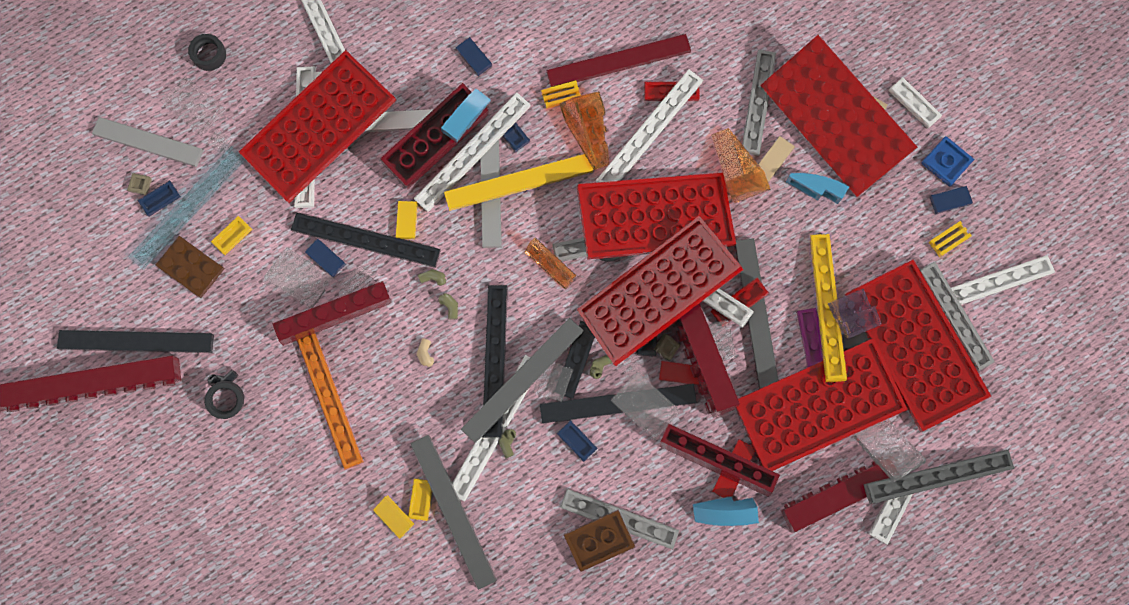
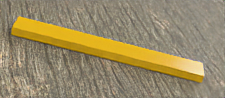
(517, 182)
(826, 292)

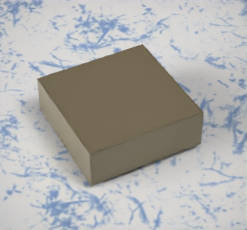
(139, 184)
(667, 347)

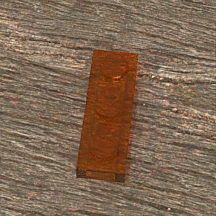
(550, 263)

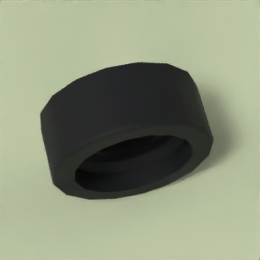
(202, 40)
(224, 414)

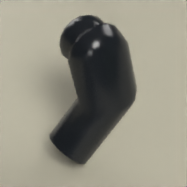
(230, 376)

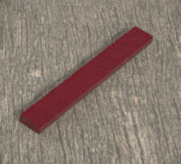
(619, 60)

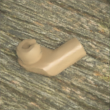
(423, 355)

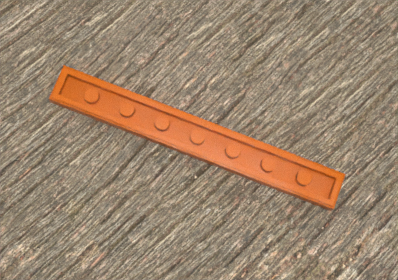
(330, 401)

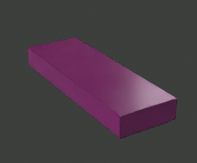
(810, 335)

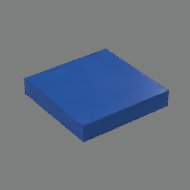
(947, 161)

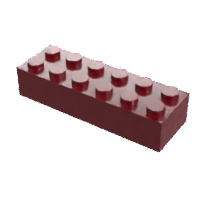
(426, 142)
(706, 363)

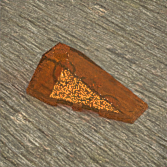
(585, 120)
(739, 168)

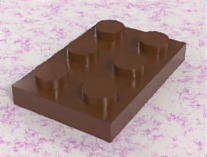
(190, 266)
(599, 540)

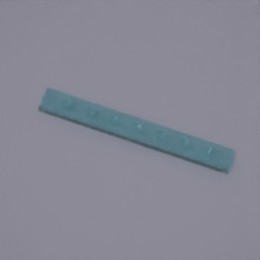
(187, 208)

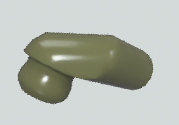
(434, 275)
(598, 365)

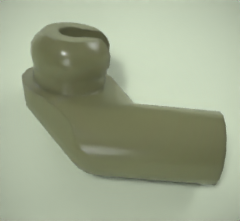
(451, 304)
(506, 441)

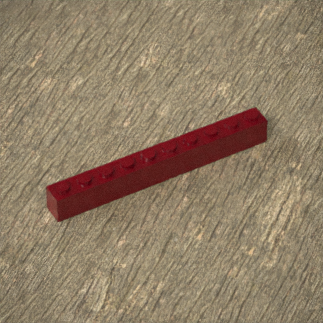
(89, 383)

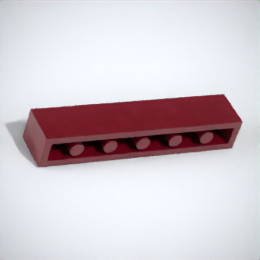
(331, 313)
(719, 460)
(831, 498)

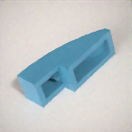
(465, 115)
(818, 185)
(726, 512)

